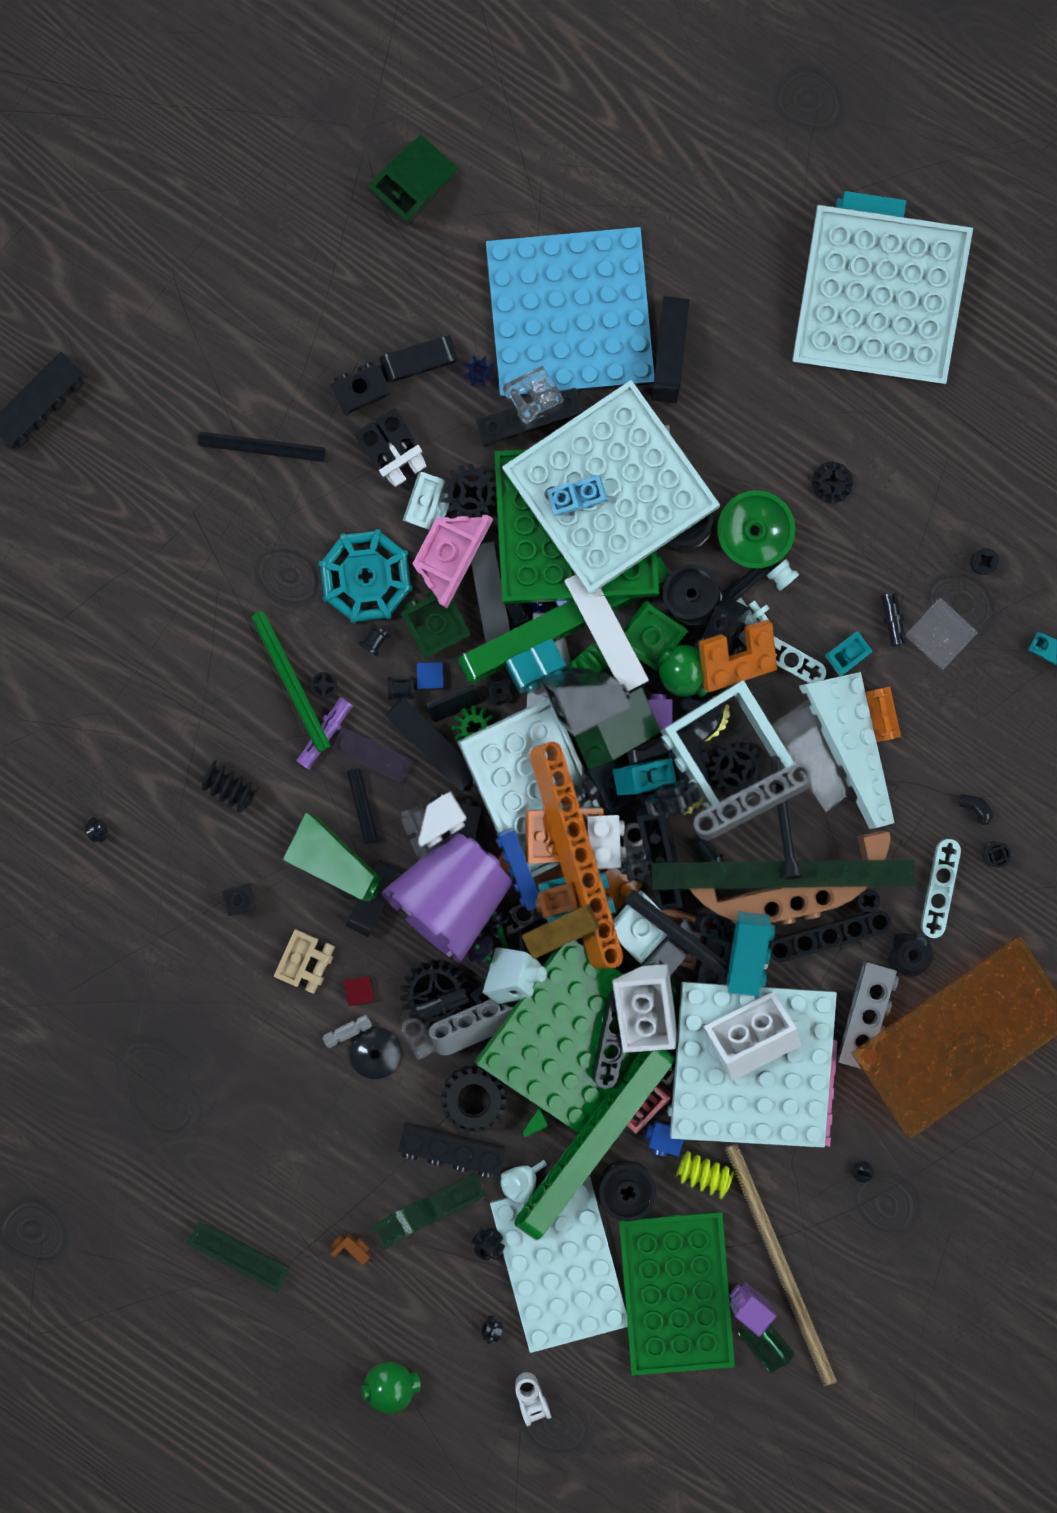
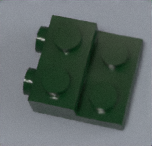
(434, 625)

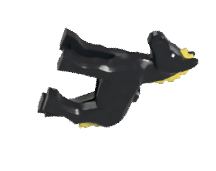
(692, 736)

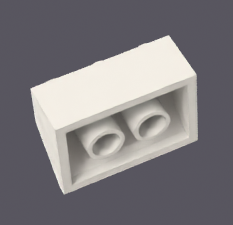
(646, 1009)
(753, 1036)

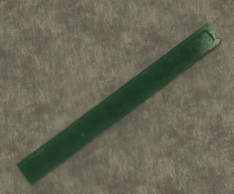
(768, 874)

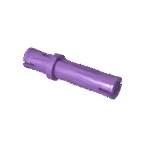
(330, 725)

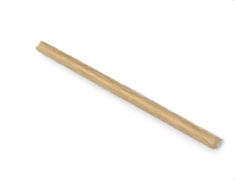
(781, 1264)

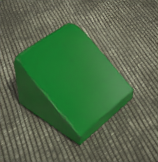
(535, 1123)

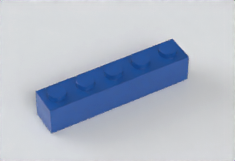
(518, 868)

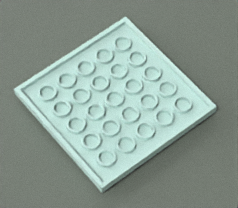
(882, 294)
(645, 477)
(770, 1105)

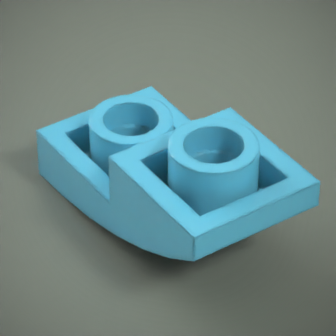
(577, 496)

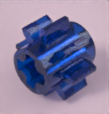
(482, 364)

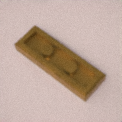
(561, 931)

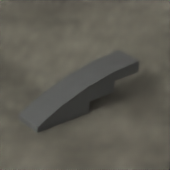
(489, 591)

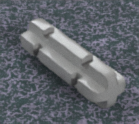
(347, 1031)

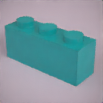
(749, 954)

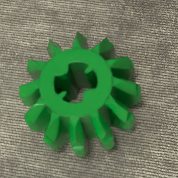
(590, 659)
(475, 718)

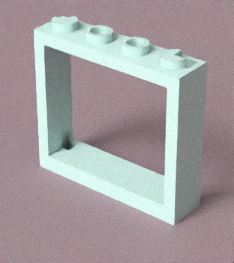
(755, 716)

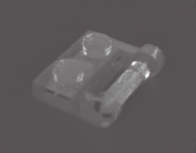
(540, 389)

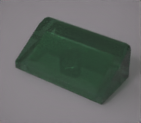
(768, 1347)

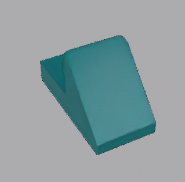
(848, 653)

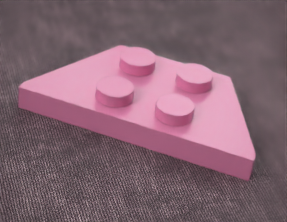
(449, 552)

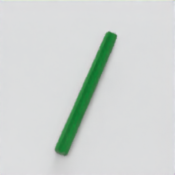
(290, 681)

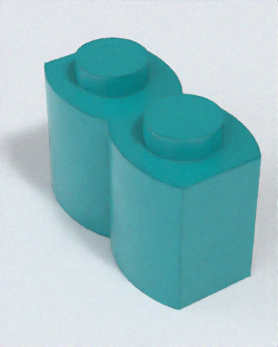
(532, 664)

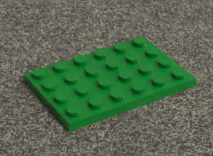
(676, 1293)

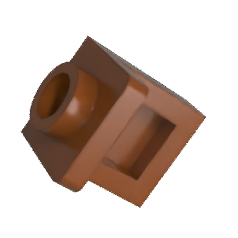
(557, 900)
(355, 1247)

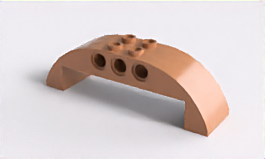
(872, 847)

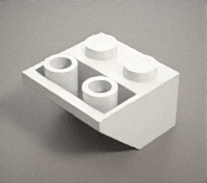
(440, 817)

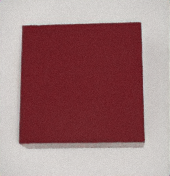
(358, 990)

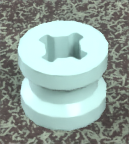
(782, 575)

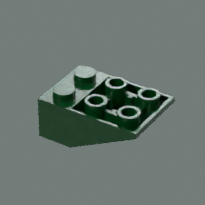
(412, 179)

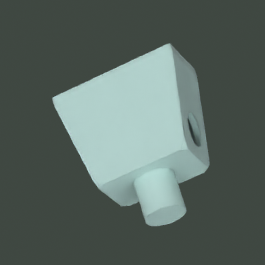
(512, 975)

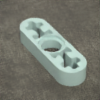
(801, 656)

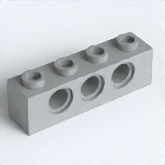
(870, 975)

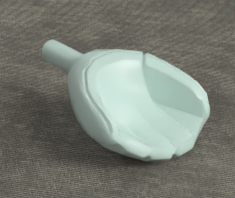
(520, 1182)

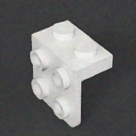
(604, 839)

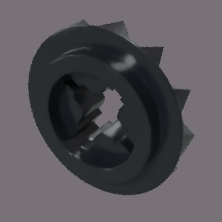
(824, 473)

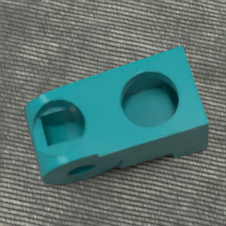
(1044, 648)

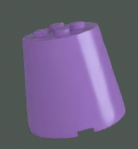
(450, 894)

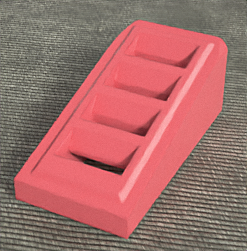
(665, 1095)

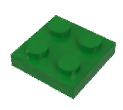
(652, 633)

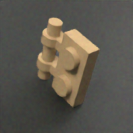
(296, 958)

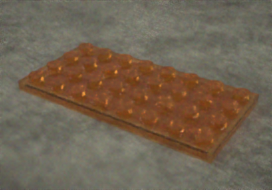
(961, 1037)

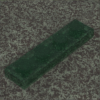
(238, 1256)

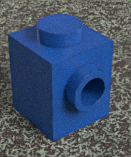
(660, 1139)

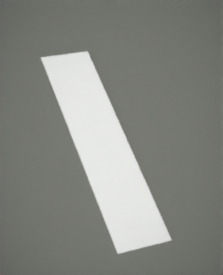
(608, 634)

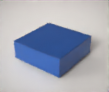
(430, 675)

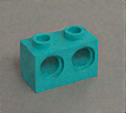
(644, 776)

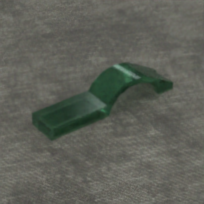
(429, 1210)

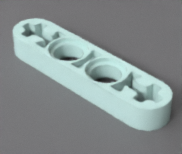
(936, 887)

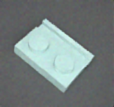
(426, 501)

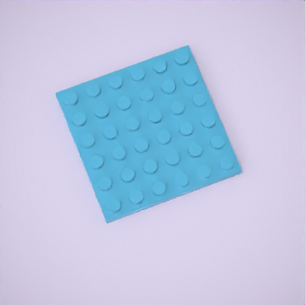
(571, 308)

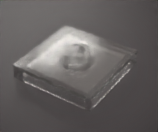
(941, 633)

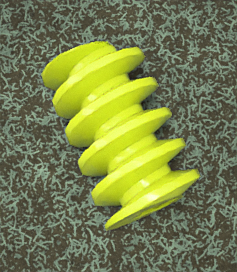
(704, 1174)

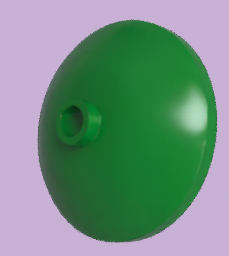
(774, 525)

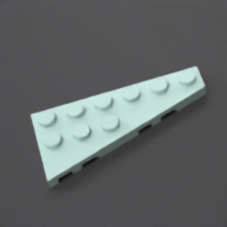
(851, 738)

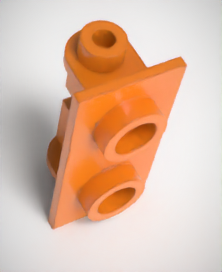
(883, 714)

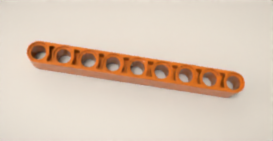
(578, 842)

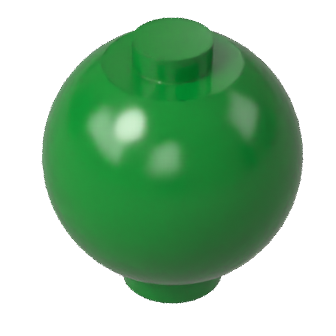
(682, 671)
(390, 1387)

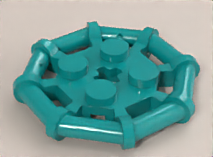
(355, 587)

